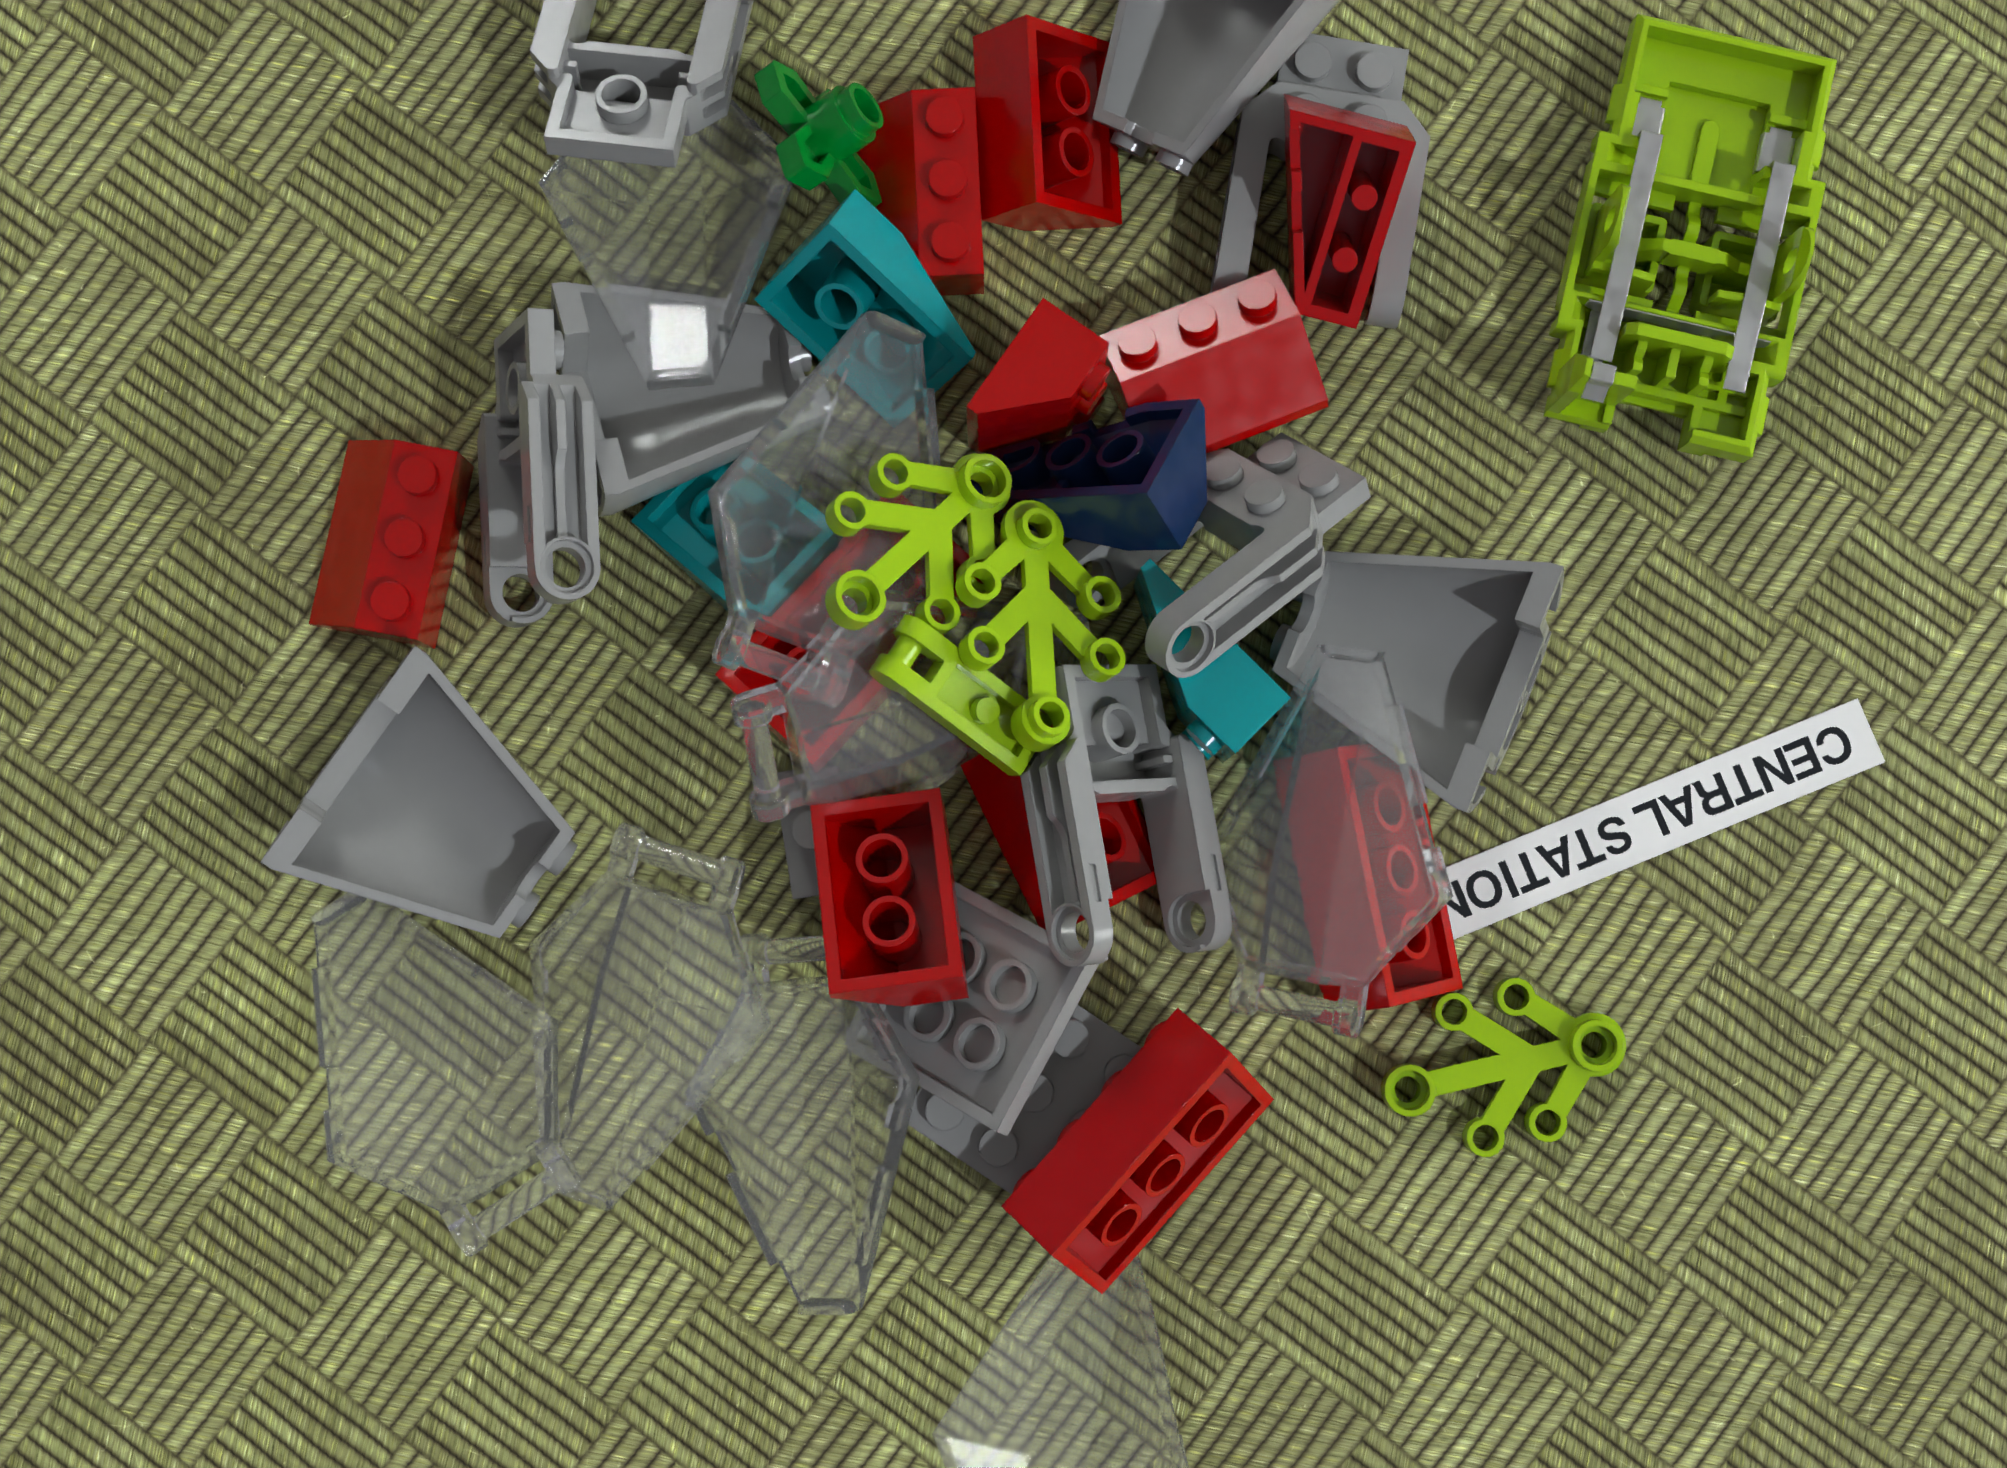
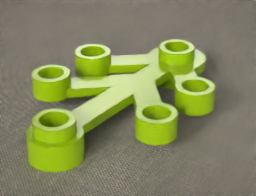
(926, 532)
(1041, 615)
(1514, 1063)

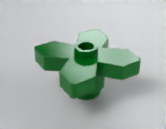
(822, 132)

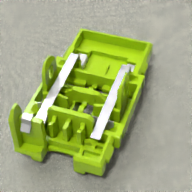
(1726, 132)

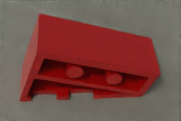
(1340, 203)

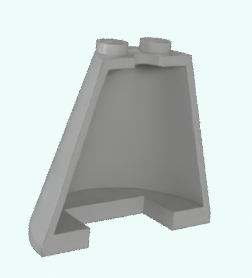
(1191, 67)
(675, 434)
(1456, 647)
(426, 812)

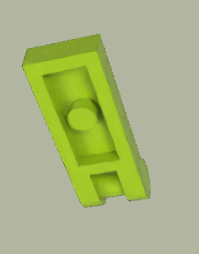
(962, 700)

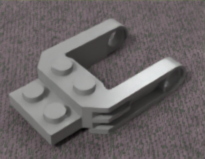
(1345, 76)
(633, 98)
(536, 472)
(1268, 509)
(1118, 754)

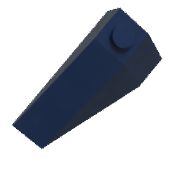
(1120, 483)

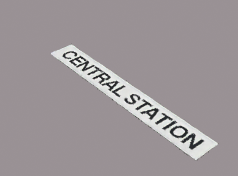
(1660, 817)

